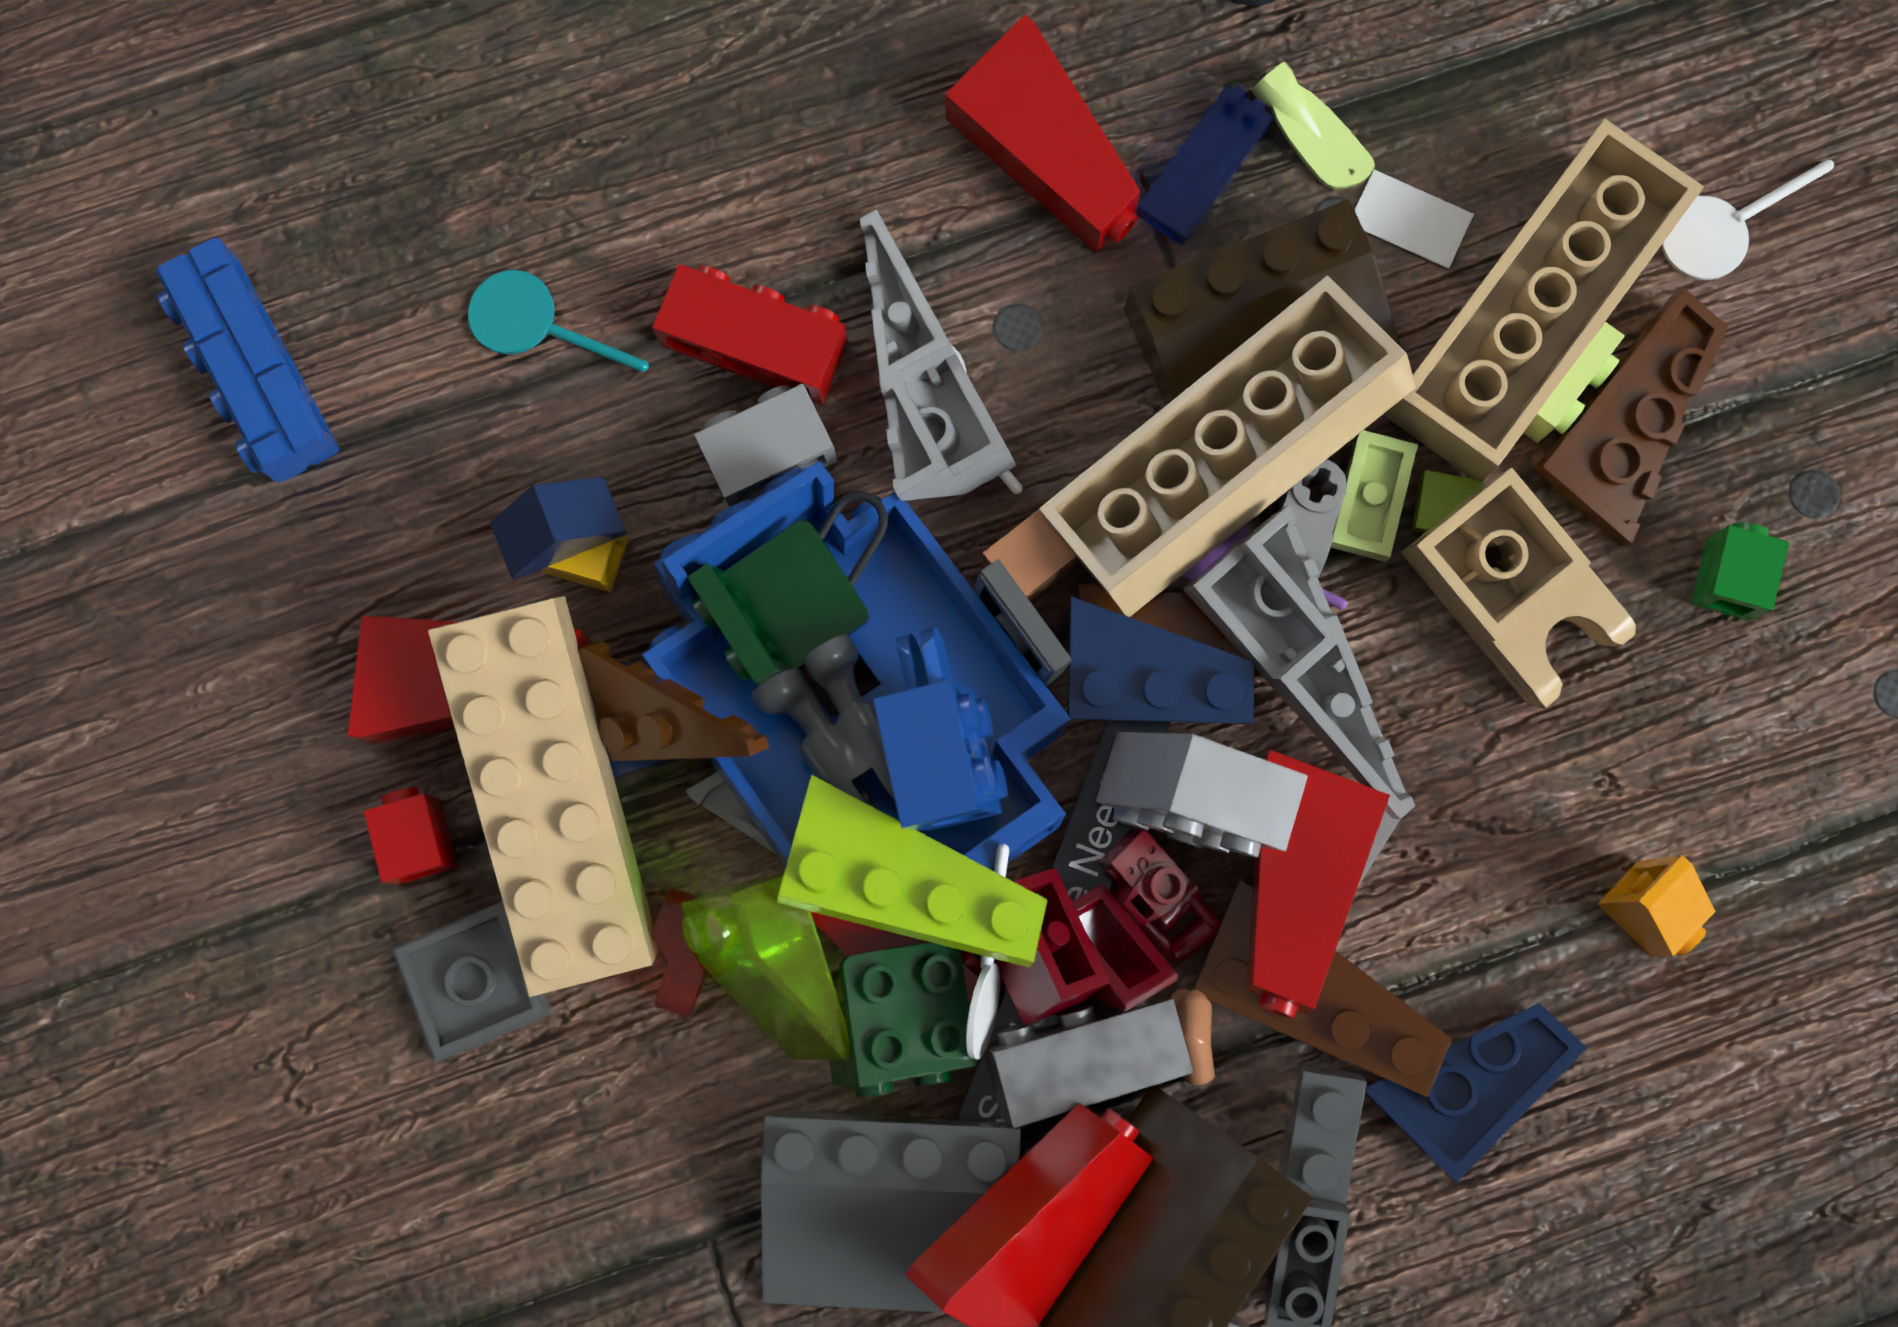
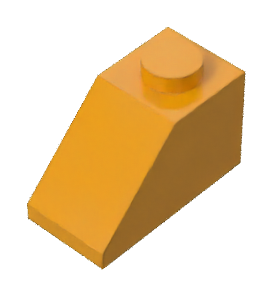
(1660, 905)

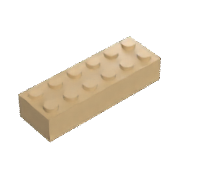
(1544, 301)
(1230, 445)
(545, 795)

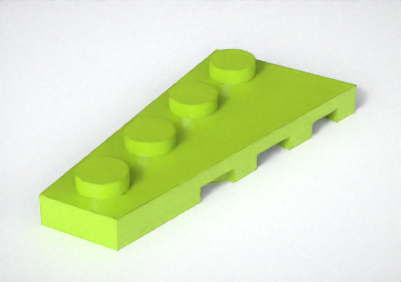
(896, 879)

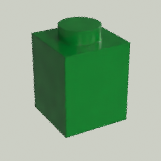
(1740, 571)

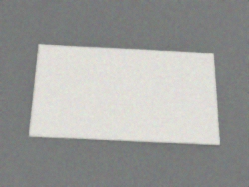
(1412, 218)

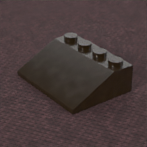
(1217, 302)
(1186, 1234)

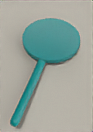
(516, 313)

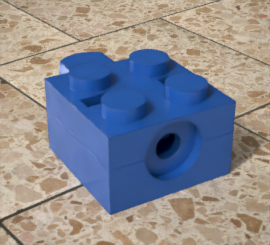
(937, 742)

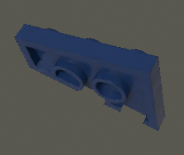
(1481, 1088)

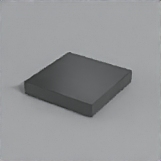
(1021, 622)
(467, 983)

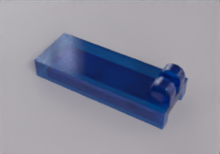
(1205, 164)

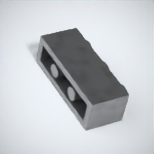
(1085, 1058)

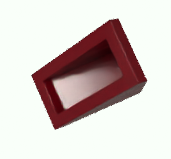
(1124, 950)

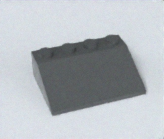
(864, 1198)

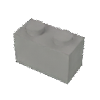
(764, 442)

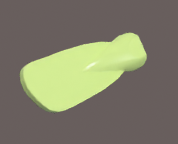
(1314, 131)

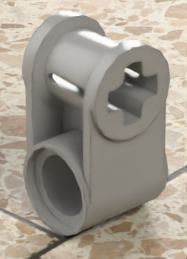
(1317, 519)

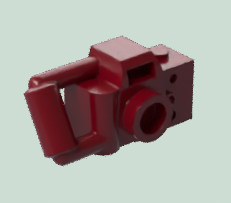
(1160, 893)

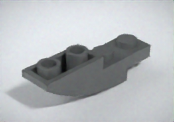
(1319, 1160)

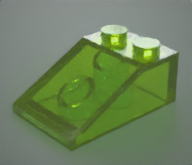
(770, 965)

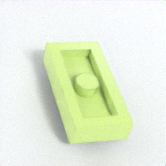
(1590, 368)
(1374, 495)

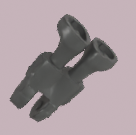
(832, 751)

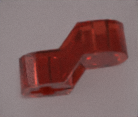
(684, 972)

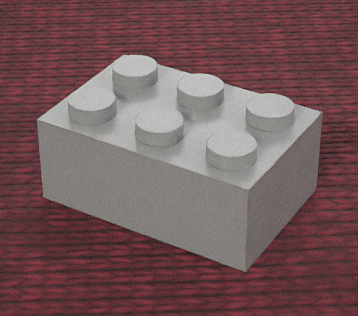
(1201, 792)

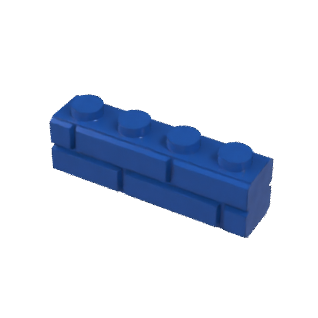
(246, 361)

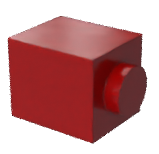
(409, 836)

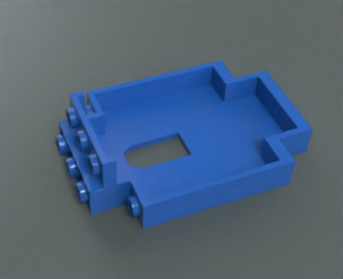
(907, 590)

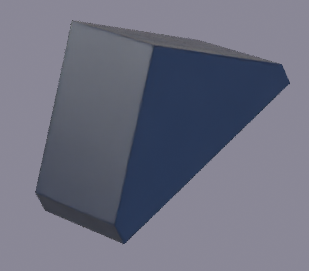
(556, 524)

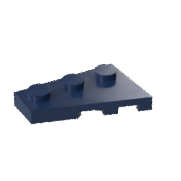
(1150, 674)

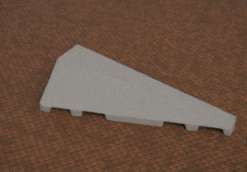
(935, 417)
(1277, 616)

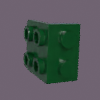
(778, 602)
(903, 1018)

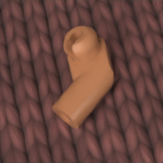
(1196, 1023)

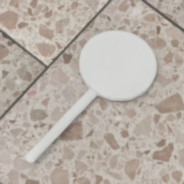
(1714, 235)
(987, 989)

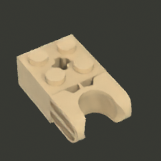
(1538, 583)

